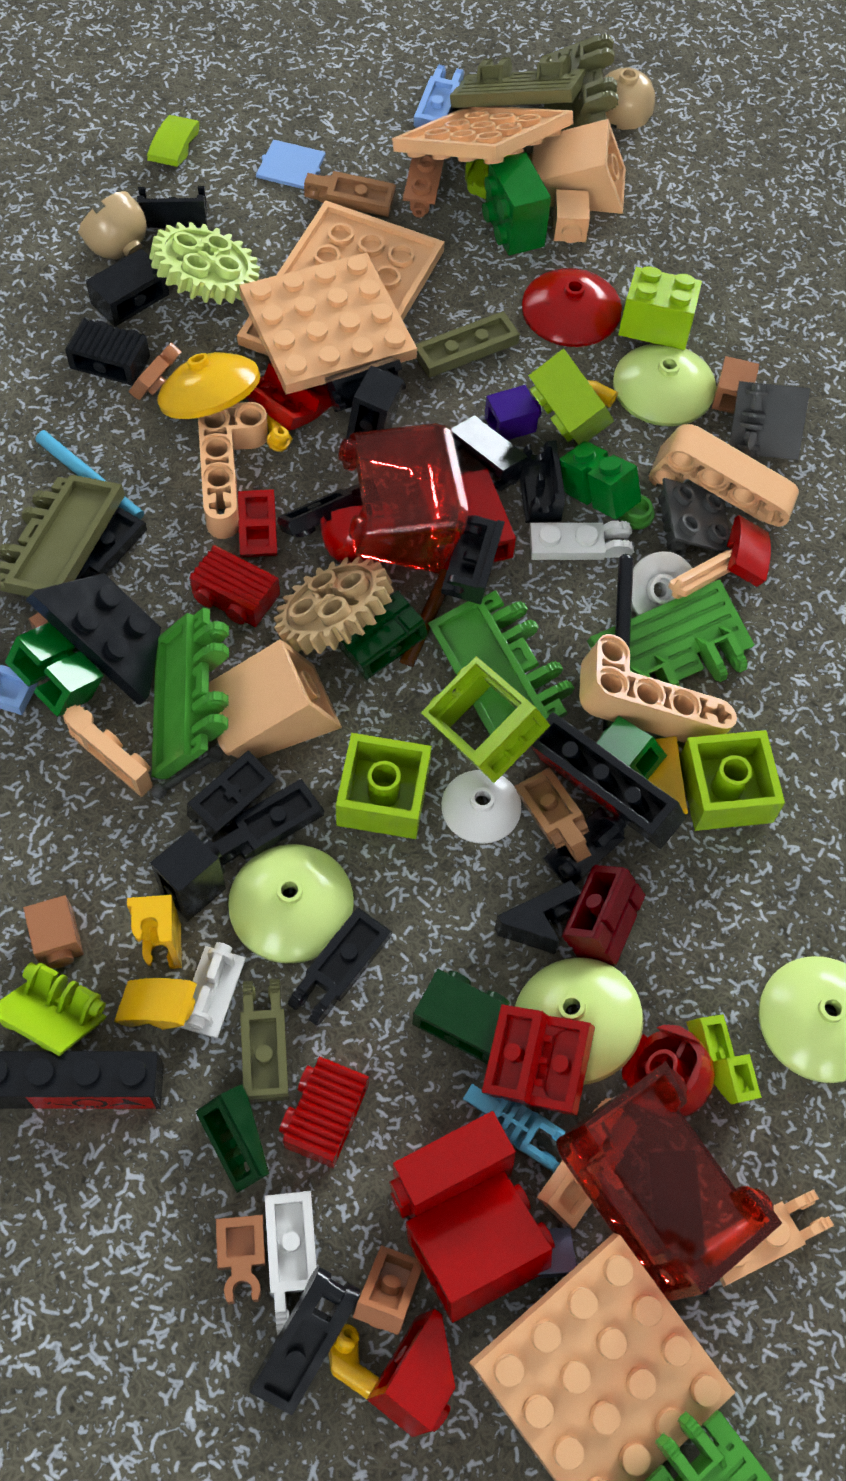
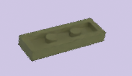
(466, 344)

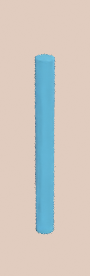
(79, 467)

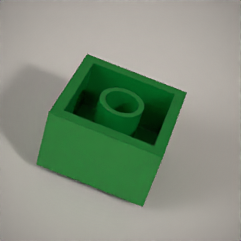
(516, 204)

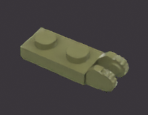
(264, 1046)

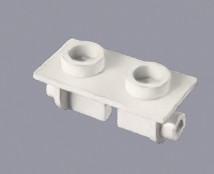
(216, 983)

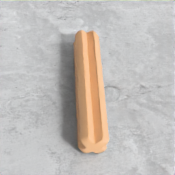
(700, 575)

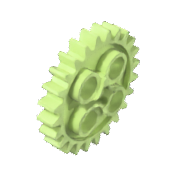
(203, 262)

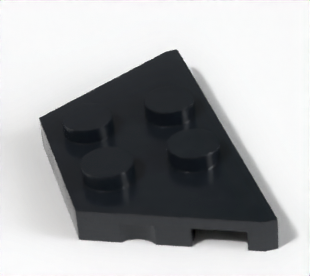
(105, 629)

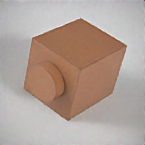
(732, 372)
(53, 932)

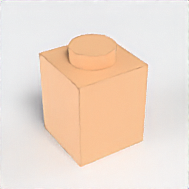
(571, 216)

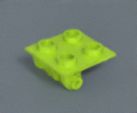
(50, 1011)

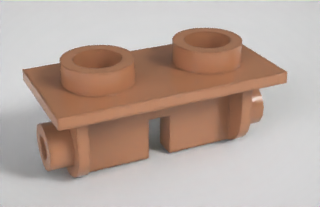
(422, 184)

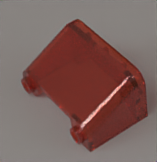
(408, 495)
(665, 1187)

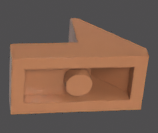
(388, 1290)

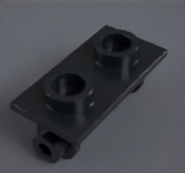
(603, 837)

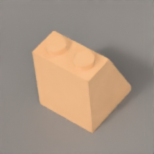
(585, 161)
(273, 703)

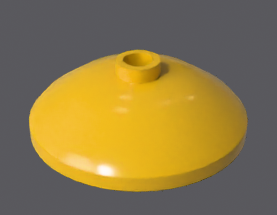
(207, 385)

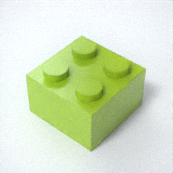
(660, 307)
(568, 393)
(731, 780)
(383, 785)

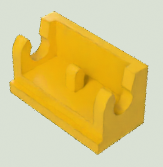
(155, 924)

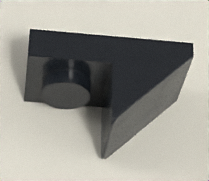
(530, 920)

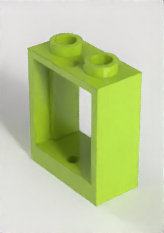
(508, 740)

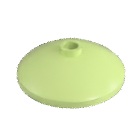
(664, 385)
(295, 926)
(604, 1001)
(796, 1018)

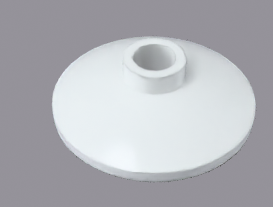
(653, 569)
(476, 821)

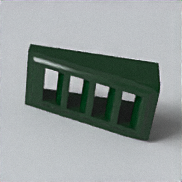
(232, 1129)

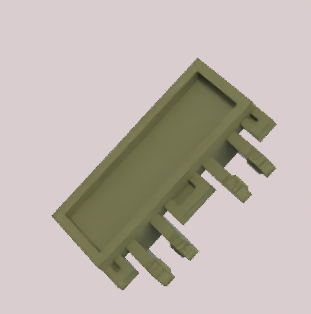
(500, 87)
(597, 93)
(58, 533)

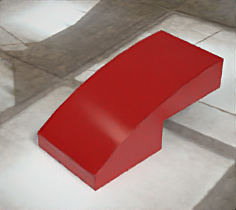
(257, 523)
(749, 551)

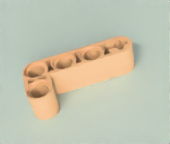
(219, 435)
(726, 473)
(648, 703)

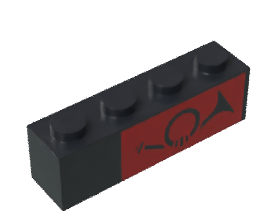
(609, 781)
(81, 1080)

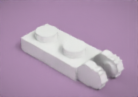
(579, 540)
(289, 1247)

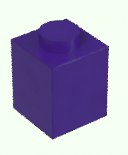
(512, 412)

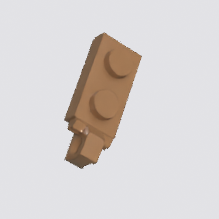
(351, 192)
(555, 813)

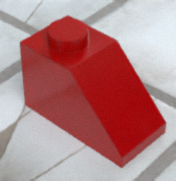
(417, 1378)

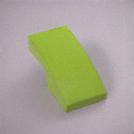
(172, 140)
(733, 1074)

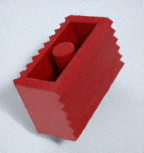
(234, 586)
(324, 1111)

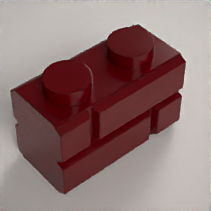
(604, 914)

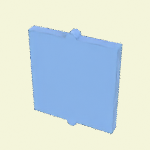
(289, 163)

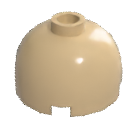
(635, 99)
(116, 228)

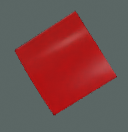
(289, 409)
(538, 1059)

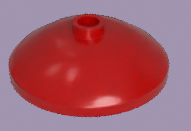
(571, 307)

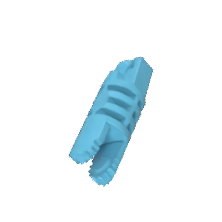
(518, 1123)

